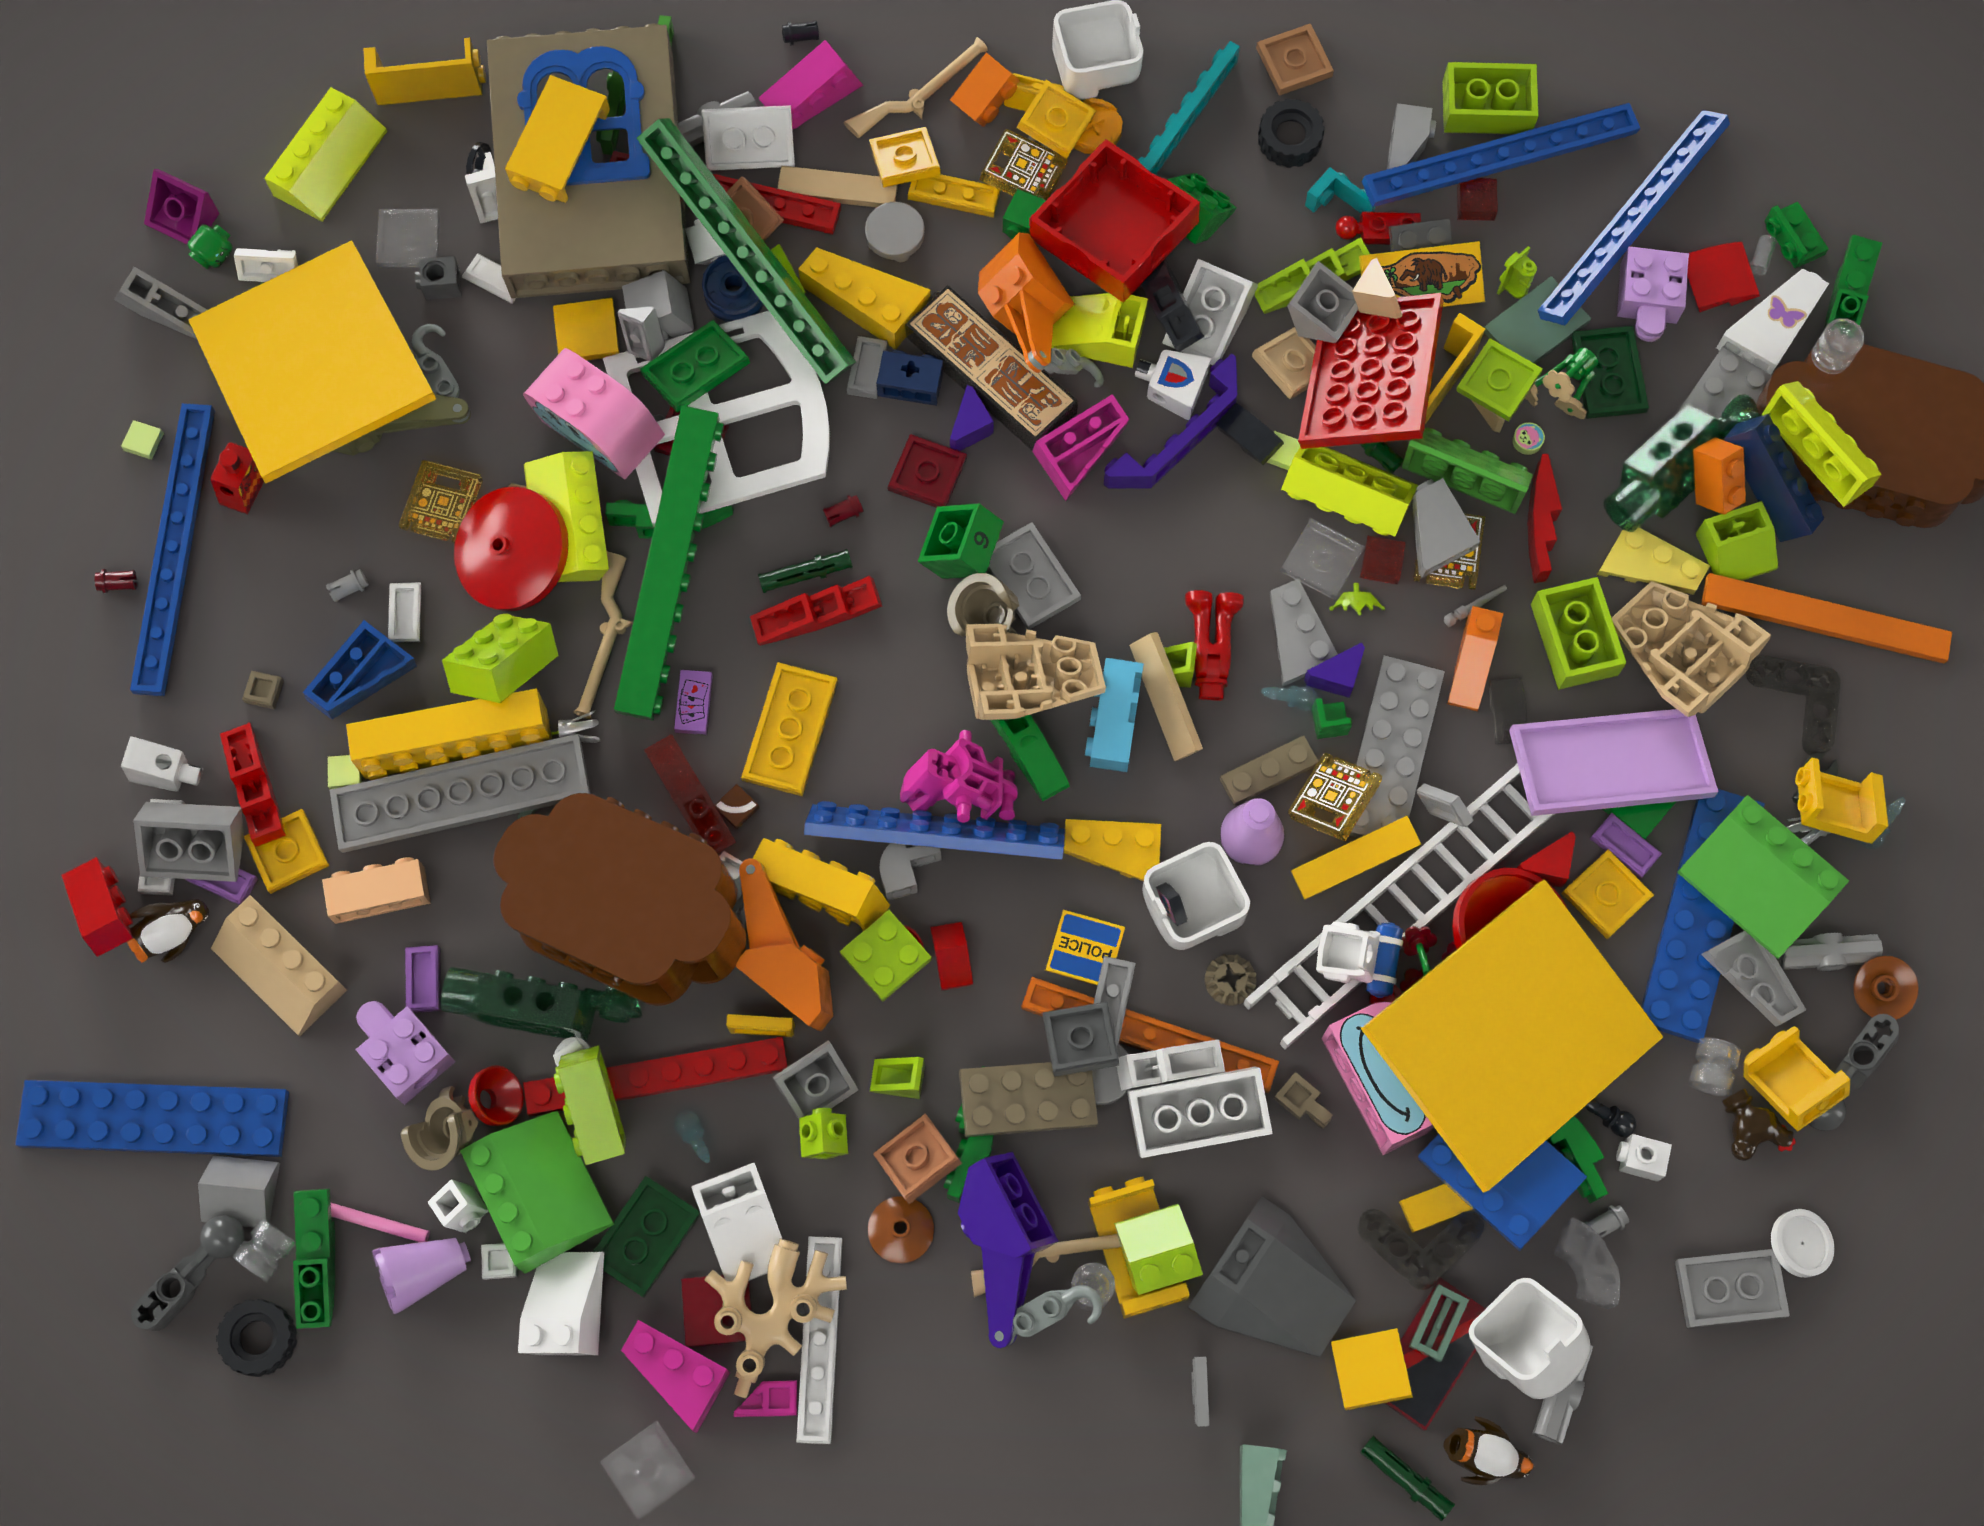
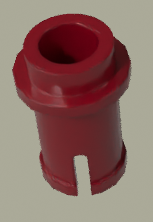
(843, 510)
(115, 580)

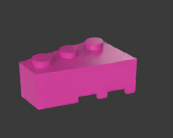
(813, 84)
(1079, 444)
(676, 1372)

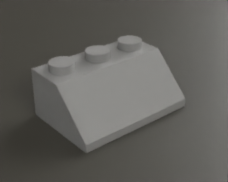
(189, 841)

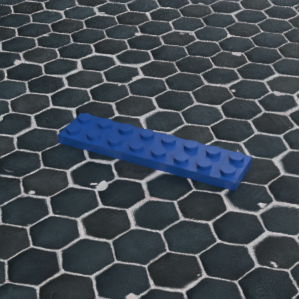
(935, 831)
(1680, 978)
(152, 1118)

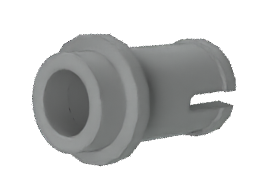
(347, 585)
(1609, 1221)

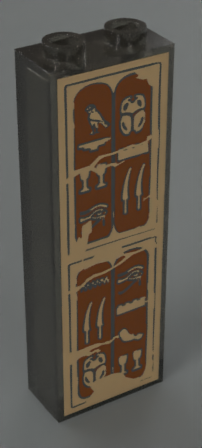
(994, 366)

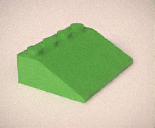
(1468, 470)
(1763, 876)
(536, 1190)

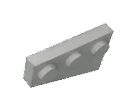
(1299, 632)
(1756, 977)

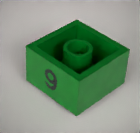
(960, 541)

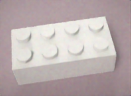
(1199, 1112)

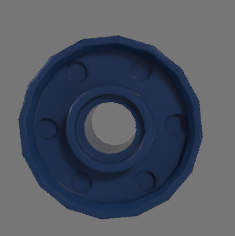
(724, 303)

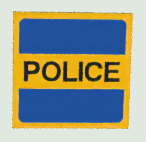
(1082, 945)

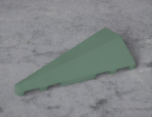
(1259, 1484)

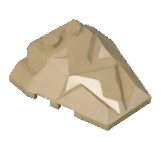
(1687, 647)
(1027, 674)

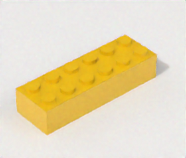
(446, 734)

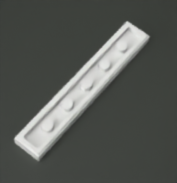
(819, 1353)

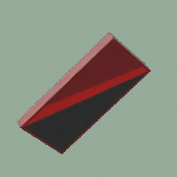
(1431, 1379)

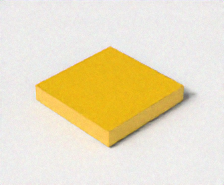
(1056, 119)
(904, 157)
(587, 328)
(290, 856)
(1607, 894)
(1371, 1369)

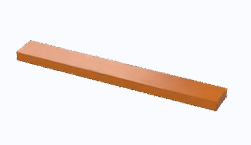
(1827, 618)
(1144, 1031)

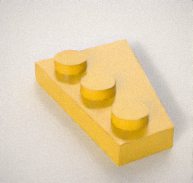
(1115, 845)

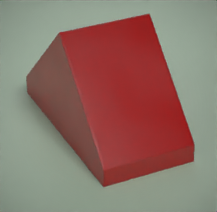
(1553, 861)
(952, 956)

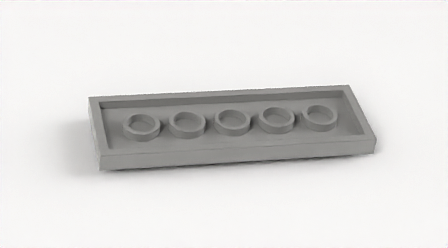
(1397, 738)

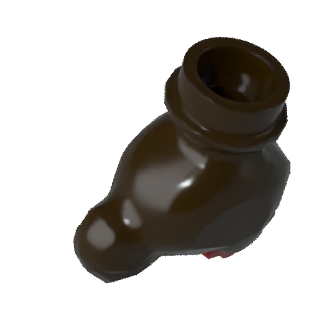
(1754, 1127)

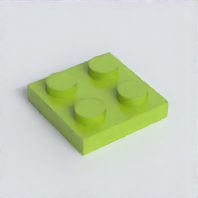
(1499, 379)
(885, 955)

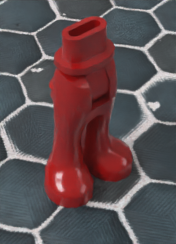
(1211, 659)

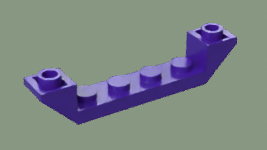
(1130, 474)

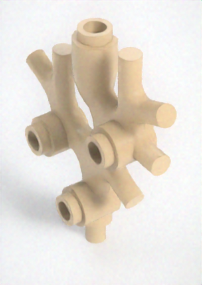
(772, 1327)

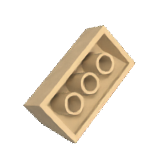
(276, 966)

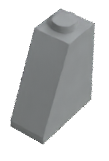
(1440, 527)

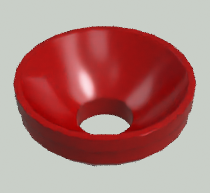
(504, 1092)

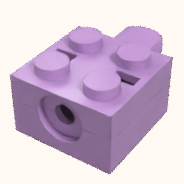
(1652, 289)
(399, 1048)

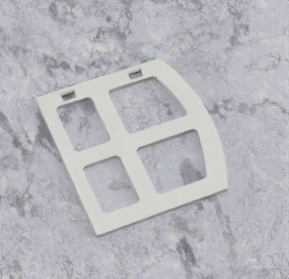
(802, 391)

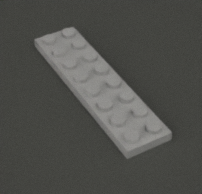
(458, 793)

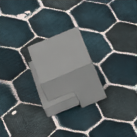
(667, 297)

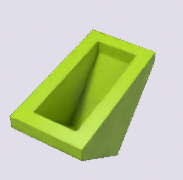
(1182, 662)
(898, 1076)

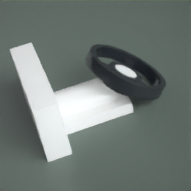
(482, 182)

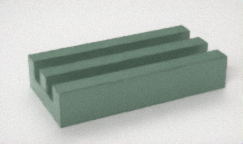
(1426, 1349)

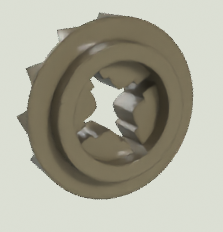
(1222, 991)

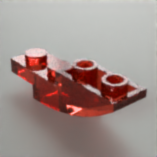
(689, 793)

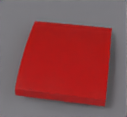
(1721, 276)

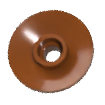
(1899, 983)
(905, 1246)

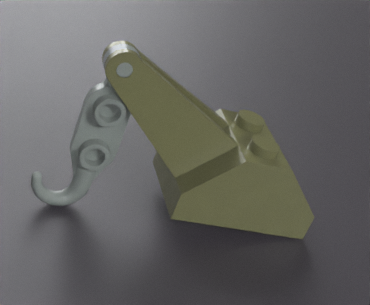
(444, 410)

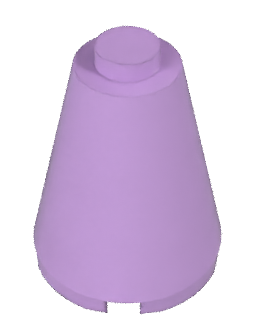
(1252, 832)
(418, 1269)

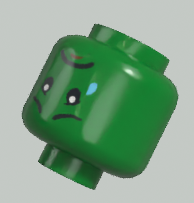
(210, 246)

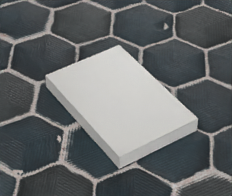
(748, 137)

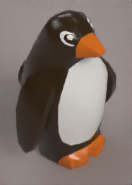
(165, 928)
(1486, 1454)

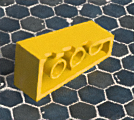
(864, 294)
(821, 884)

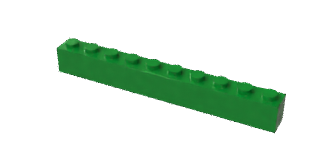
(746, 249)
(667, 563)

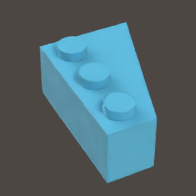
(1115, 716)

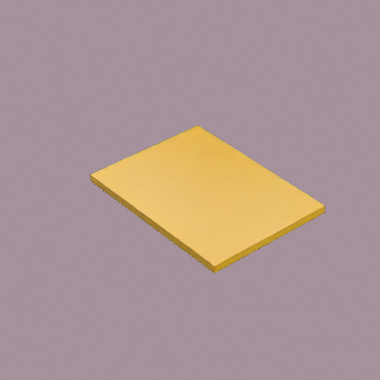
(310, 361)
(1512, 1035)

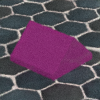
(178, 207)

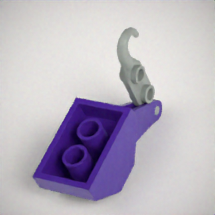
(1010, 1226)

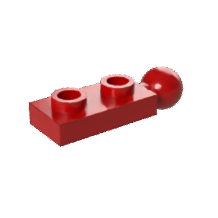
(1373, 225)

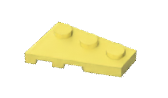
(1649, 558)

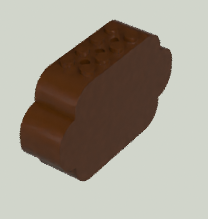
(1911, 420)
(620, 898)

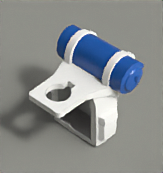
(1361, 955)

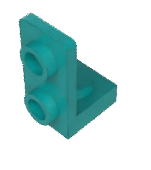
(1340, 185)

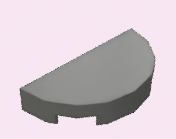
(1200, 1391)

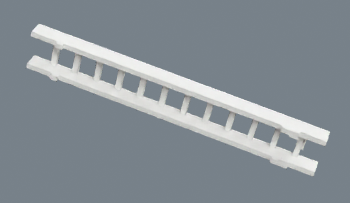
(1388, 883)

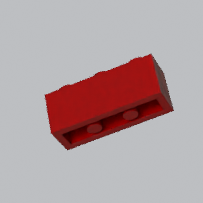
(98, 906)

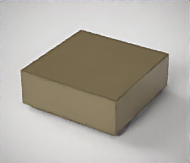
(262, 689)

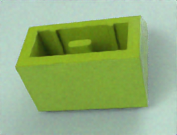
(1740, 542)

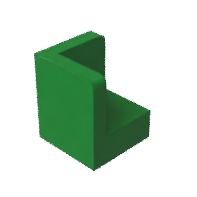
(1330, 719)

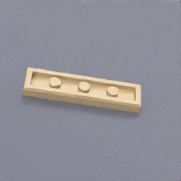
(837, 186)
(1166, 697)

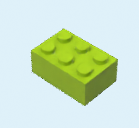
(1490, 98)
(1578, 633)
(500, 657)
(590, 1105)

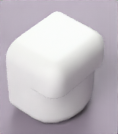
(1097, 47)
(1209, 893)
(1531, 1339)

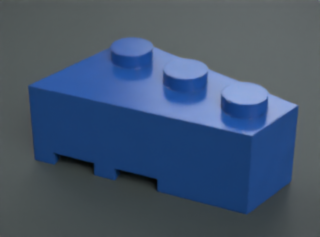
(357, 671)

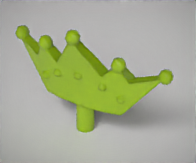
(1357, 600)

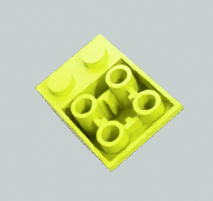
(1102, 328)

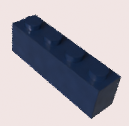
(1776, 478)

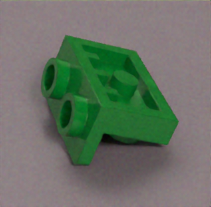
(1795, 234)

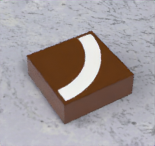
(736, 806)

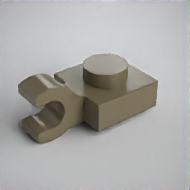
(1300, 1098)

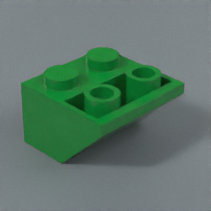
(1214, 205)

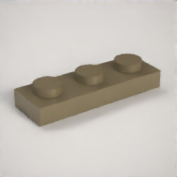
(1269, 770)

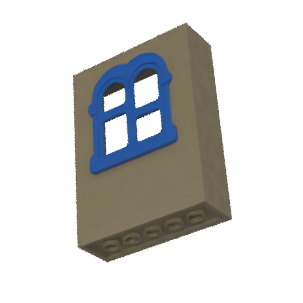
(618, 215)

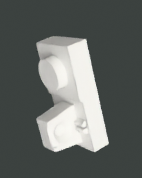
(263, 264)

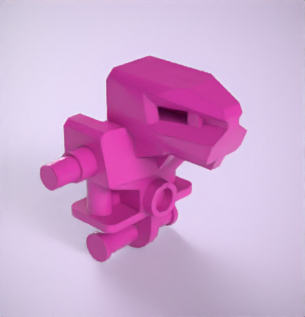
(962, 779)

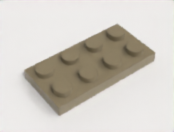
(1025, 1099)

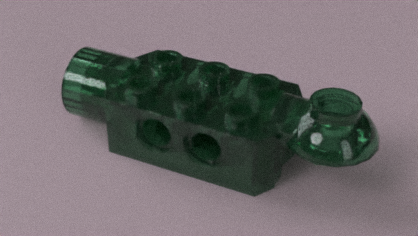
(1663, 468)
(492, 1001)

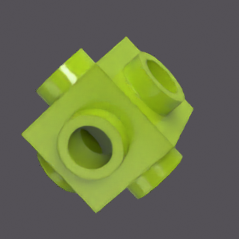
(823, 1134)

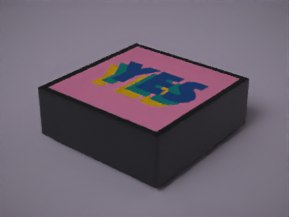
(1172, 903)

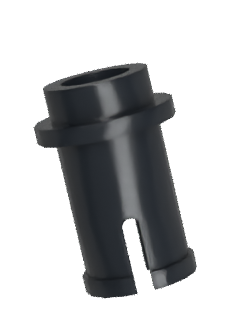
(800, 32)

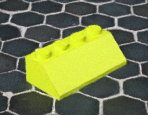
(325, 155)
(1821, 443)
(572, 487)
(1350, 488)

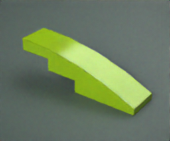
(1281, 287)

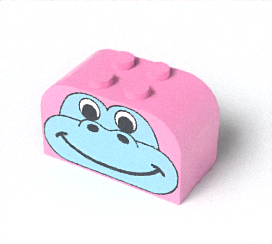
(594, 412)
(1378, 1093)

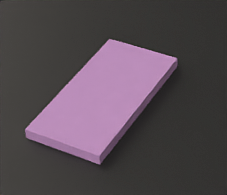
(1612, 761)

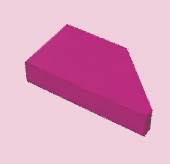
(770, 1400)

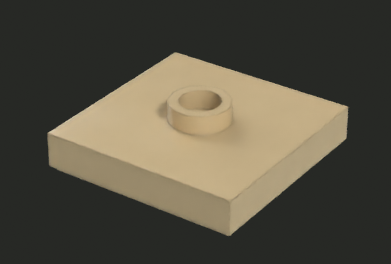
(1287, 361)

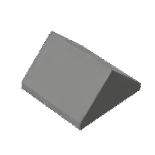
(1322, 305)
(815, 1081)
(238, 1189)

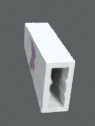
(1774, 323)

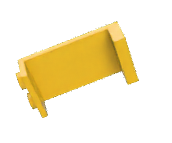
(425, 80)
(555, 138)
(1463, 343)
(1118, 1205)

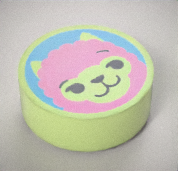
(1528, 438)

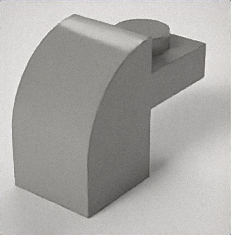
(897, 867)

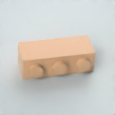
(376, 890)

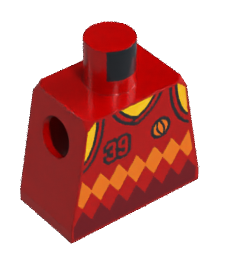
(236, 475)

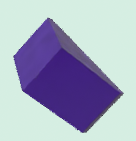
(971, 423)
(1337, 673)

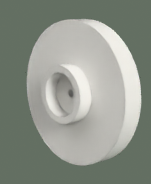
(1802, 1243)

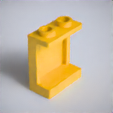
(1841, 804)
(1794, 1079)

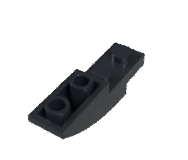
(1171, 307)

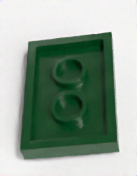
(1618, 377)
(646, 1236)

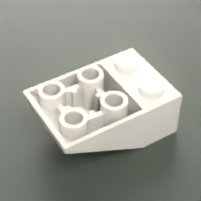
(738, 1220)

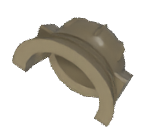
(981, 601)
(443, 1134)

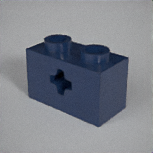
(895, 382)

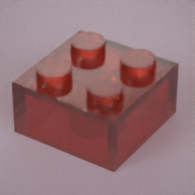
(1477, 199)
(1382, 560)

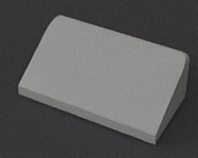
(641, 332)

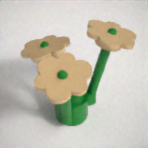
(1559, 384)

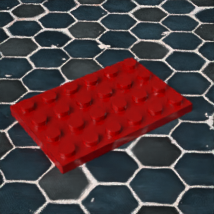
(1374, 378)

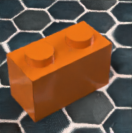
(985, 90)
(1719, 475)

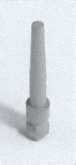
(1463, 611)

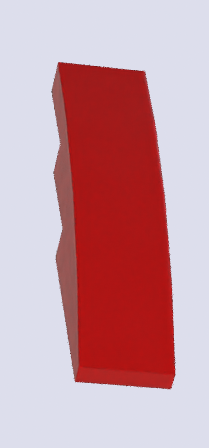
(1543, 511)
(815, 612)
(252, 784)

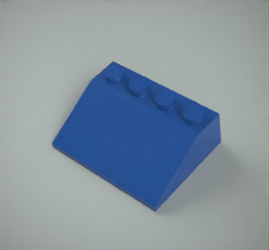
(1520, 1200)

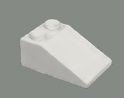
(1218, 305)
(564, 1306)

